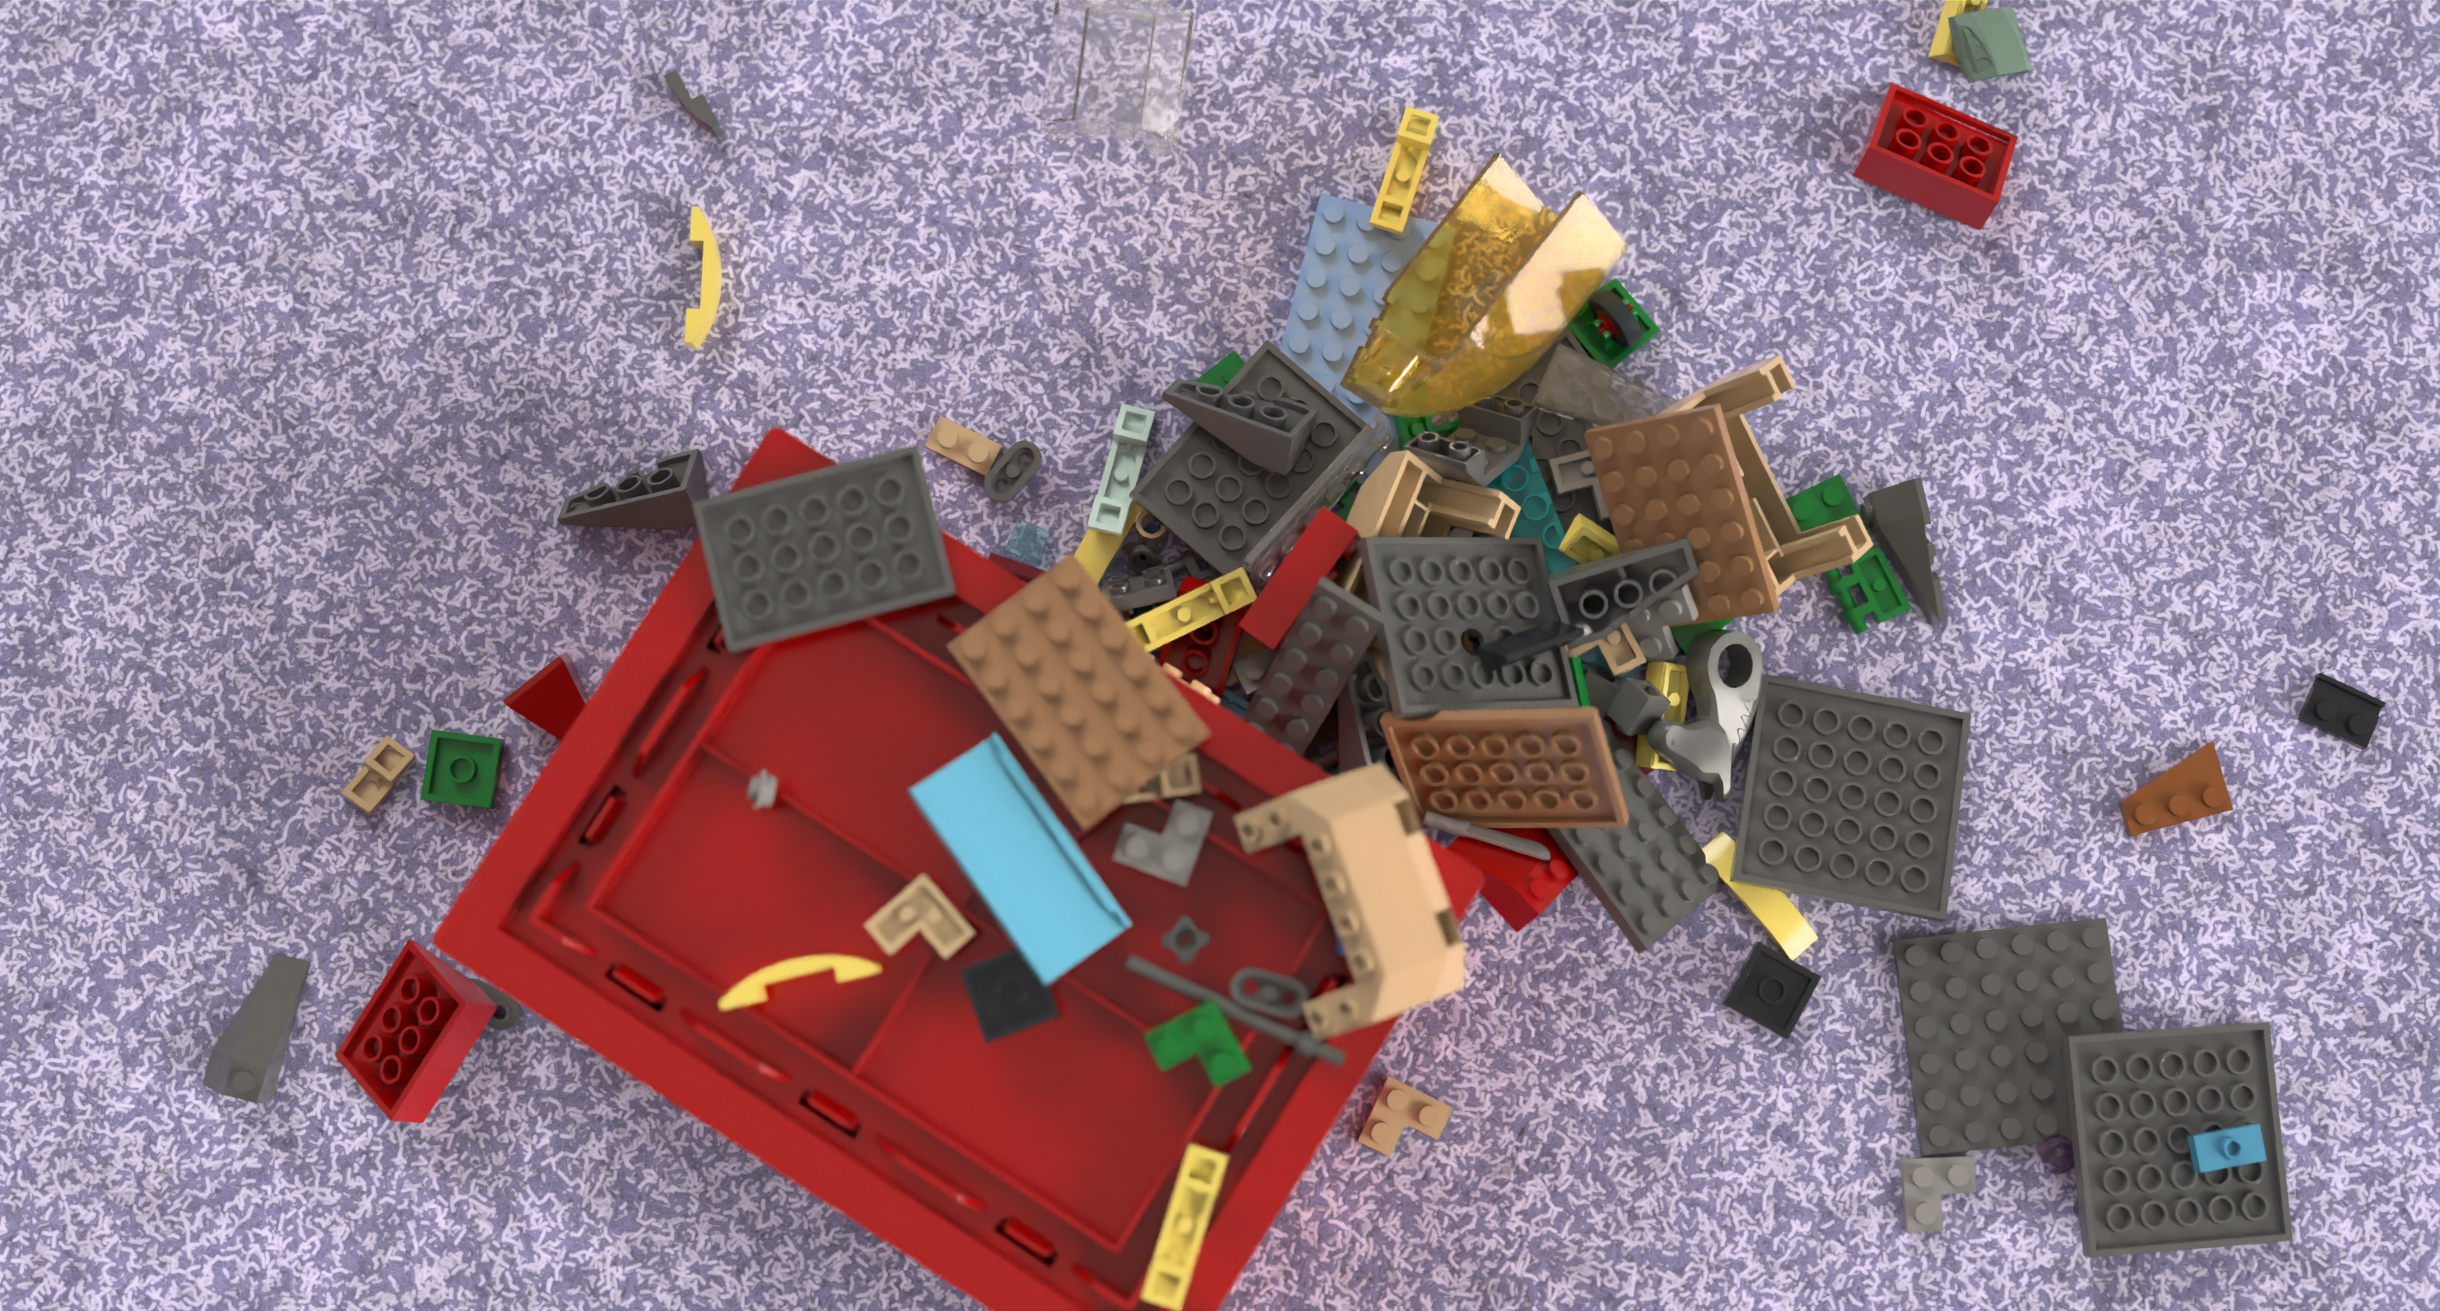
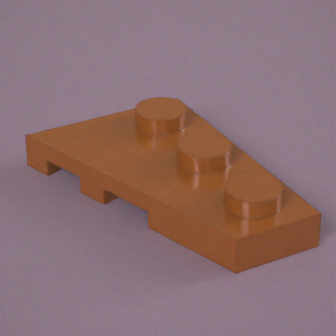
(2179, 795)

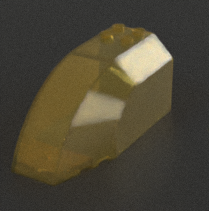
(1482, 297)

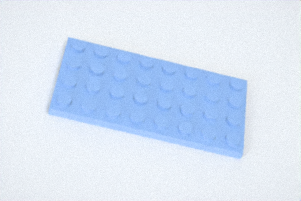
(1341, 292)

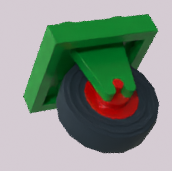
(1612, 325)

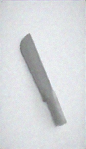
(1464, 828)

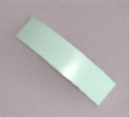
(1121, 470)

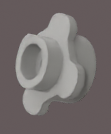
(762, 789)

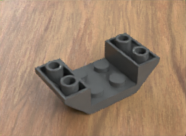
(1484, 445)

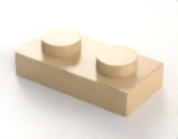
(963, 446)

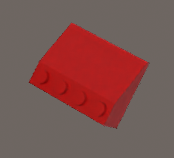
(1936, 157)
(1292, 584)
(1515, 882)
(415, 1033)

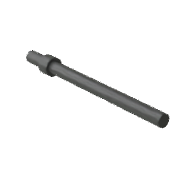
(1303, 1042)

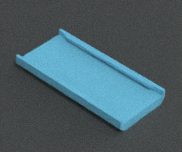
(1019, 859)

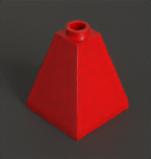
(551, 697)

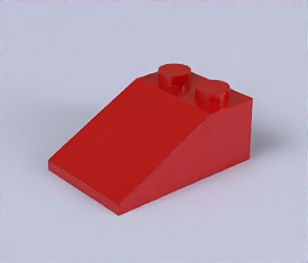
(1208, 650)

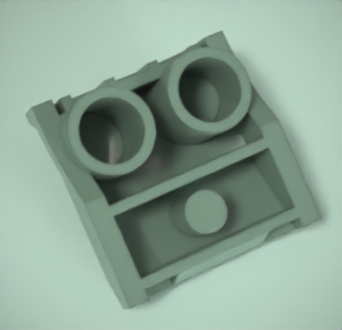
(1989, 44)

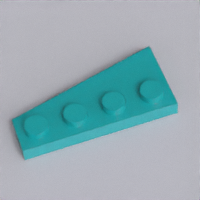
(1537, 515)

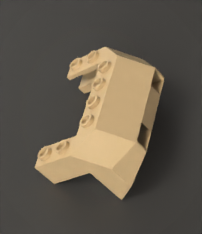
(1415, 501)
(1786, 549)
(1377, 890)

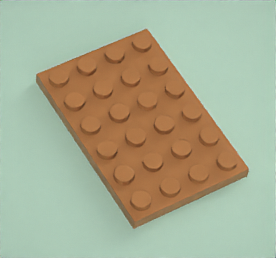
(1680, 481)
(1079, 691)
(1508, 767)

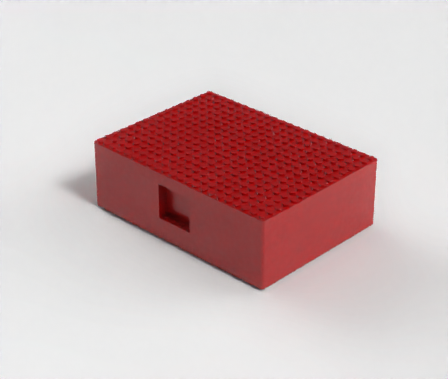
(1005, 1166)

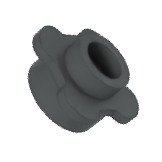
(1134, 551)
(1174, 939)

